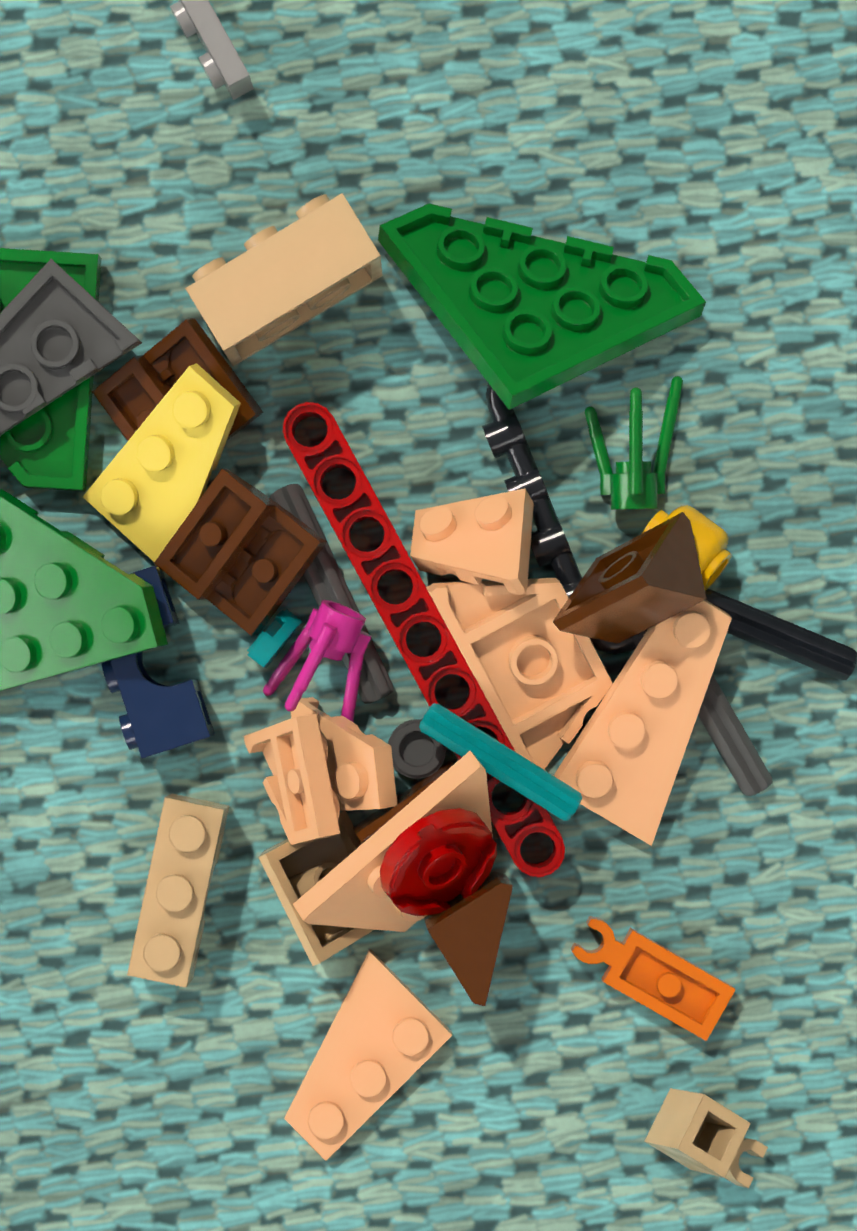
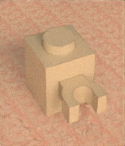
(703, 1136)

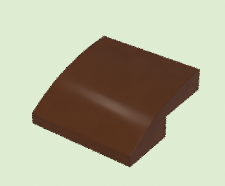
(147, 378)
(240, 552)

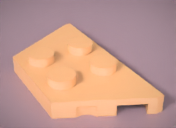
(526, 667)
(353, 890)

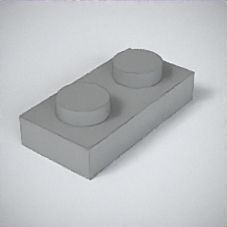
(221, 61)

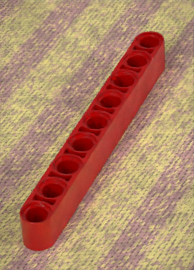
(418, 608)

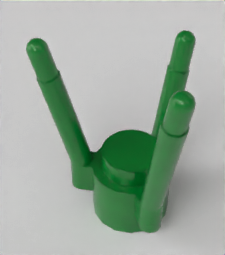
(634, 483)

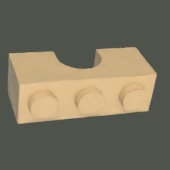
(177, 890)

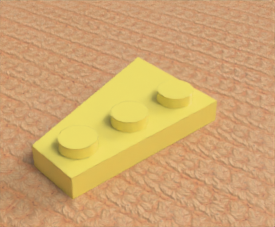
(166, 462)

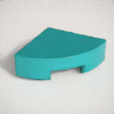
(271, 641)

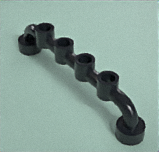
(549, 540)

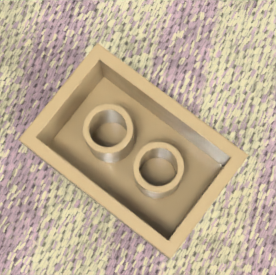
(285, 277)

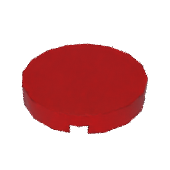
(438, 861)

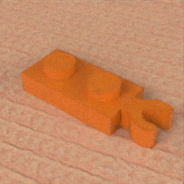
(659, 979)

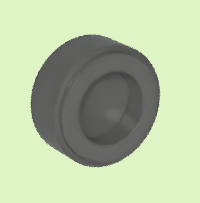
(415, 752)

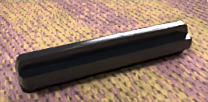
(786, 638)

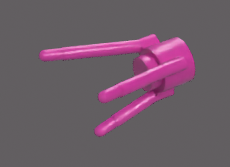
(331, 634)

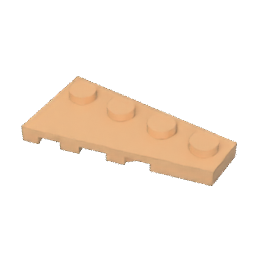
(644, 722)

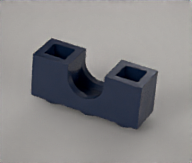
(157, 714)

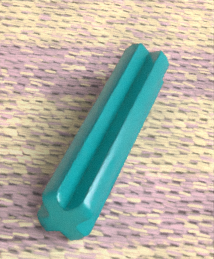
(501, 762)

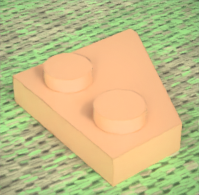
(477, 539)
(356, 762)
(300, 778)

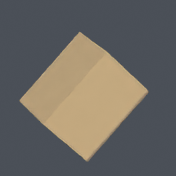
(296, 870)

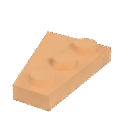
(365, 1057)

